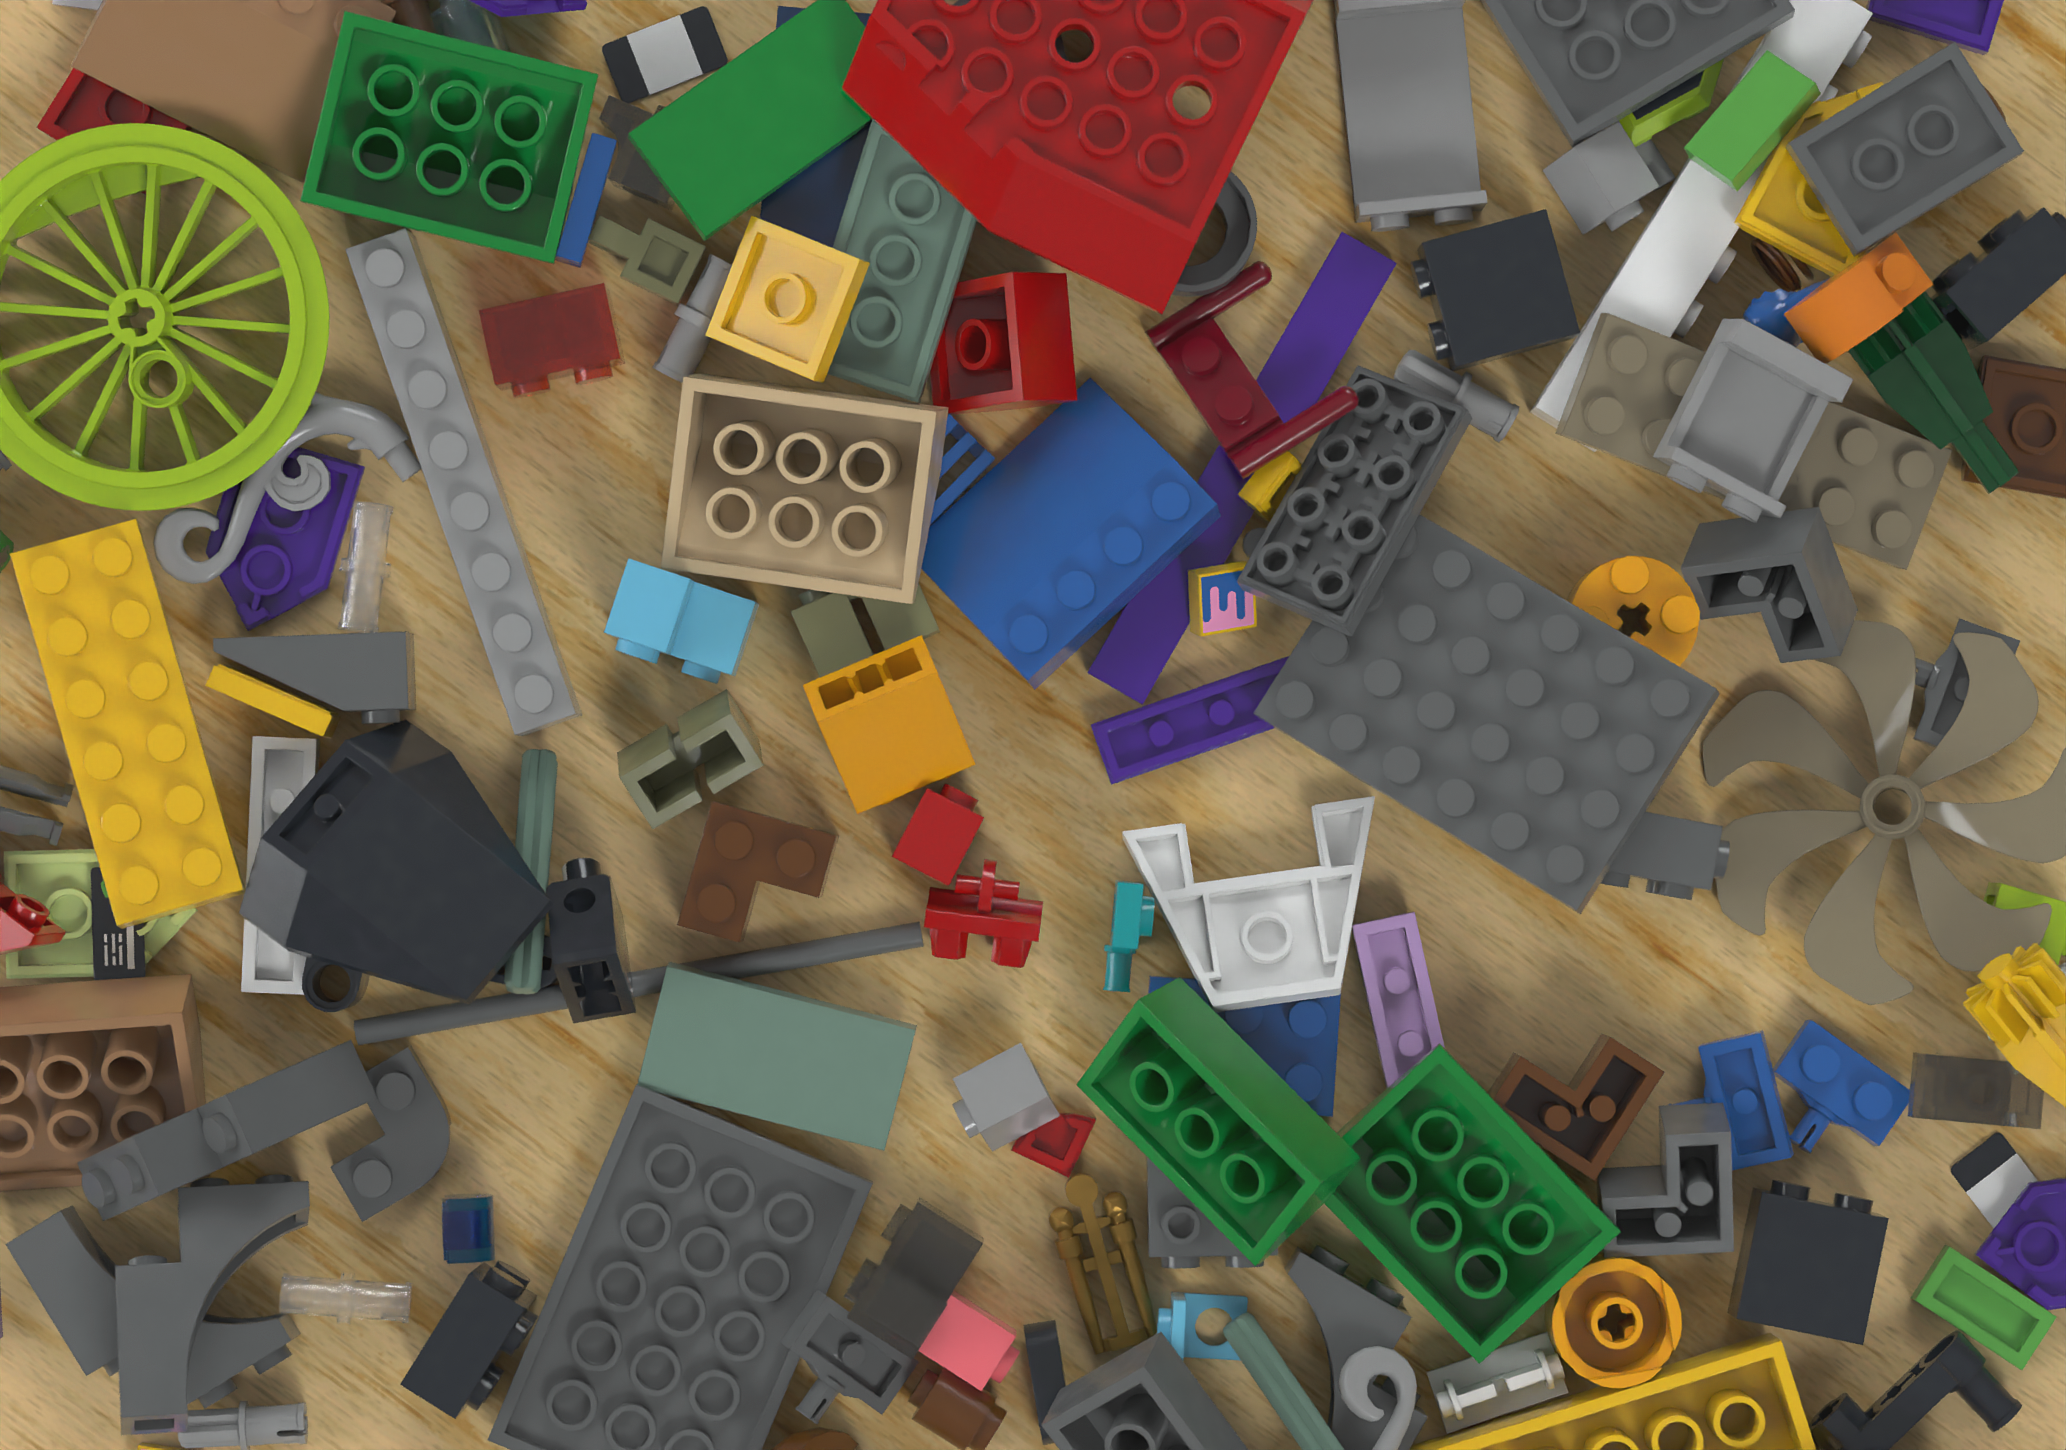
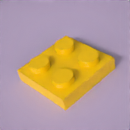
(787, 299)

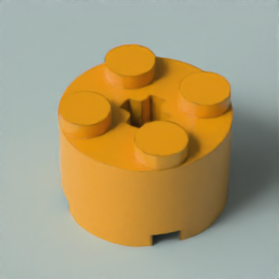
(1653, 587)
(1641, 1340)

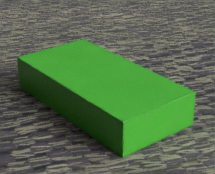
(1752, 120)
(1983, 1307)

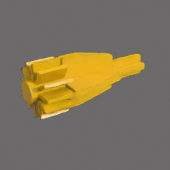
(2025, 1014)

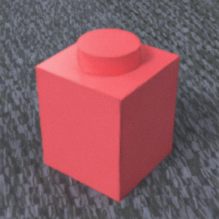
(971, 1342)

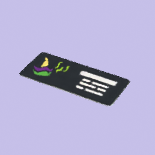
(116, 951)

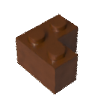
(739, 853)
(1590, 1114)

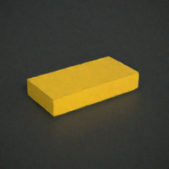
(273, 700)

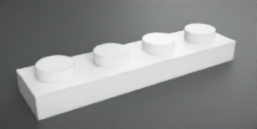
(278, 775)

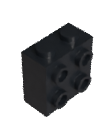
(2017, 266)
(1495, 291)
(1808, 1262)
(480, 1323)

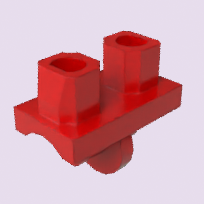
(983, 908)

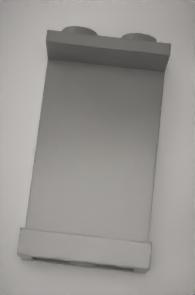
(1408, 111)

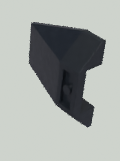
(395, 869)

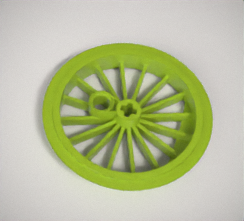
(94, 171)

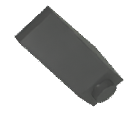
(345, 670)

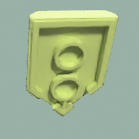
(64, 886)

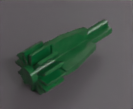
(1933, 385)

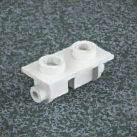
(1500, 1384)

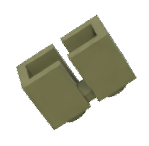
(837, 637)
(662, 764)

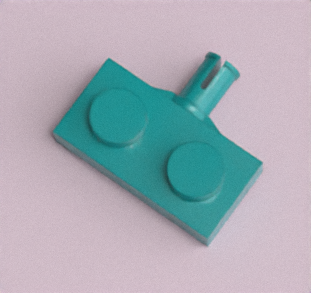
(1130, 919)

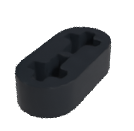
(1045, 1367)

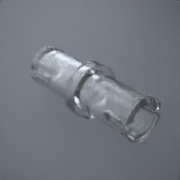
(365, 567)
(345, 1298)

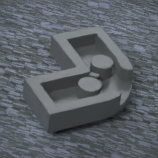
(413, 1142)

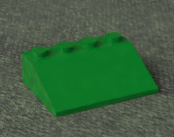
(449, 138)
(1464, 1204)

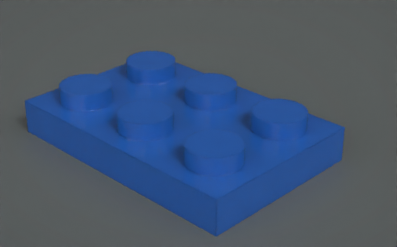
(1292, 1038)

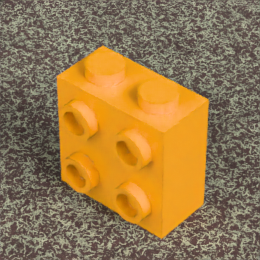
(889, 724)

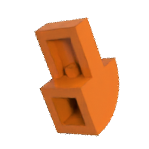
(1858, 299)

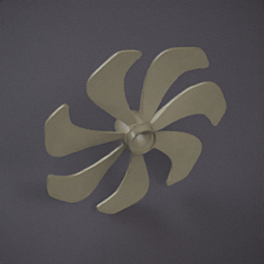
(1842, 931)

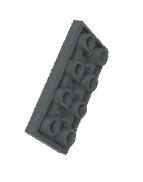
(1354, 502)

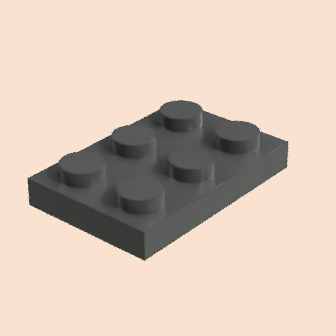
(1904, 149)

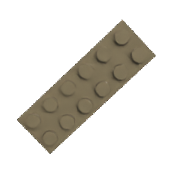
(1858, 471)

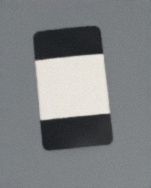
(664, 54)
(1993, 1177)

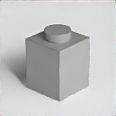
(1003, 1098)

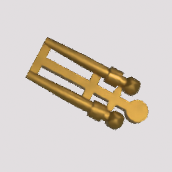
(1082, 1191)

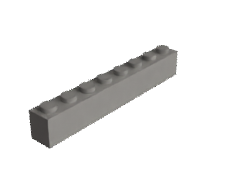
(463, 482)

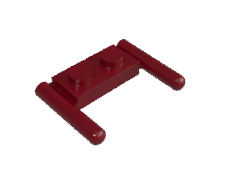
(1224, 387)

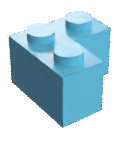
(680, 618)

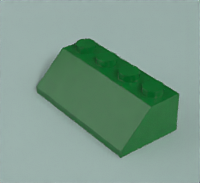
(1217, 1119)

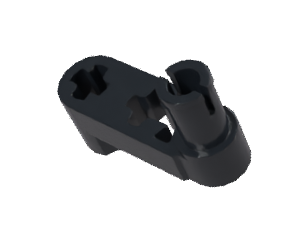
(1945, 1369)

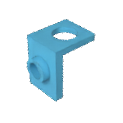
(1179, 1323)

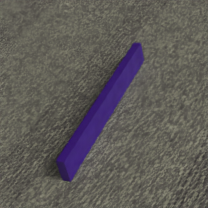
(1292, 382)

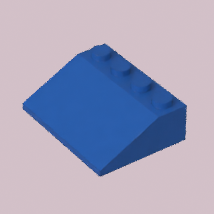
(1065, 532)

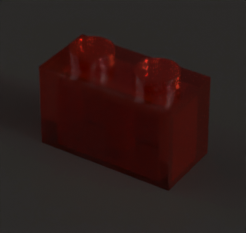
(552, 340)

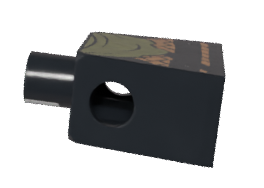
(589, 943)

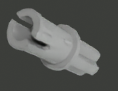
(1487, 410)
(246, 1426)

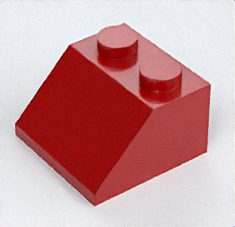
(1006, 345)

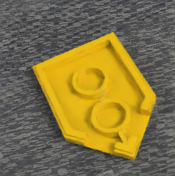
(1784, 207)

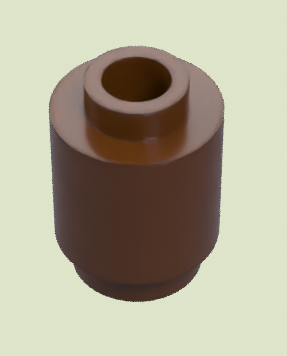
(956, 1410)

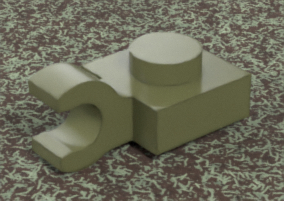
(657, 258)

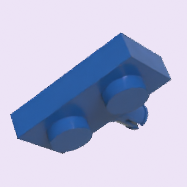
(1743, 1080)
(1838, 1088)

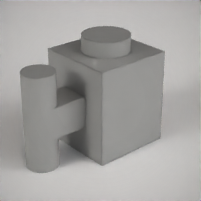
(1607, 178)

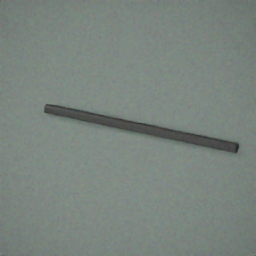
(644, 982)

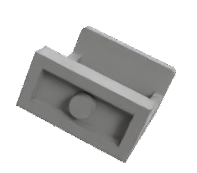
(1748, 418)

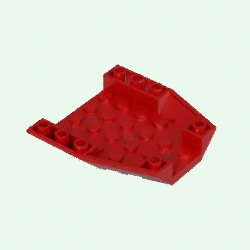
(1083, 153)

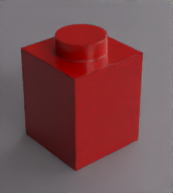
(939, 833)

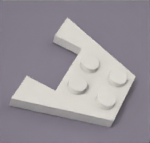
(1266, 932)

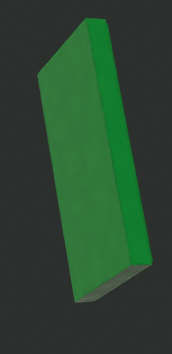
(757, 118)

